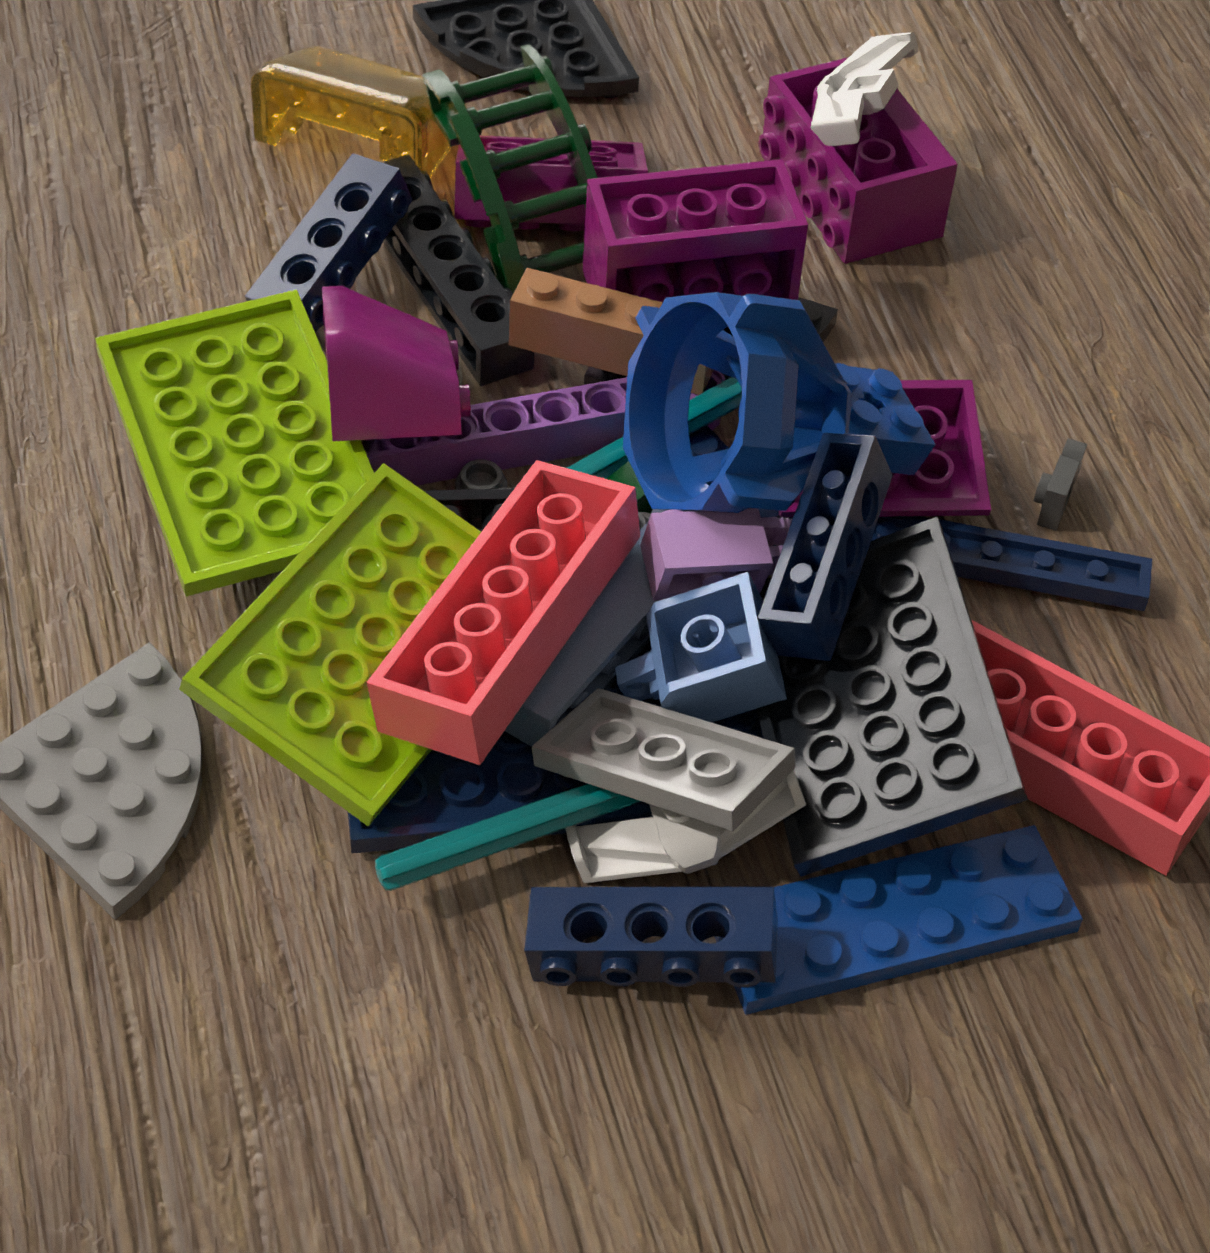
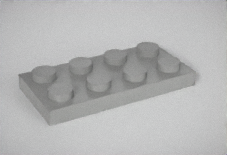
(665, 758)

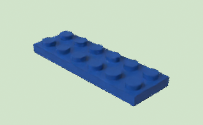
(913, 916)

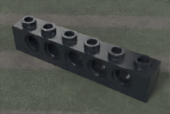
(454, 280)

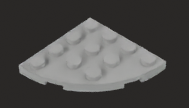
(109, 778)

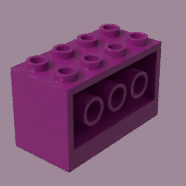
(866, 194)
(696, 232)

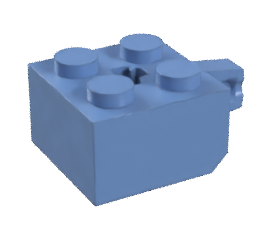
(707, 653)

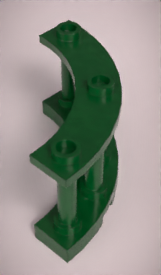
(483, 168)

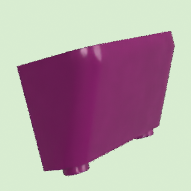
(389, 371)

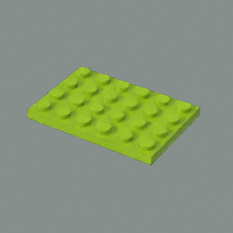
(233, 435)
(304, 649)

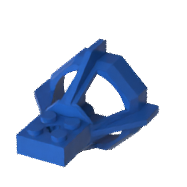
(786, 403)

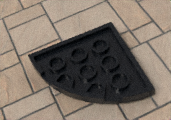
(571, 33)

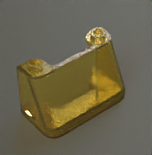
(347, 96)

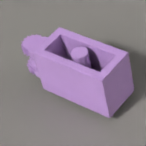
(709, 546)

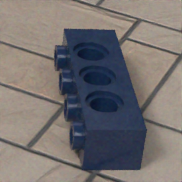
(337, 234)
(825, 546)
(628, 915)

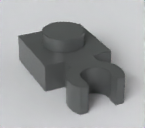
(1056, 489)

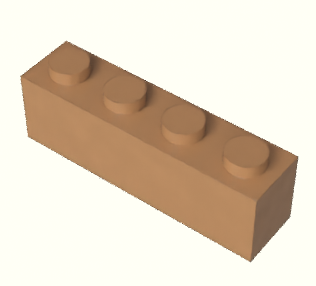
(580, 323)

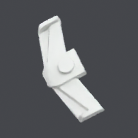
(859, 87)
(672, 840)

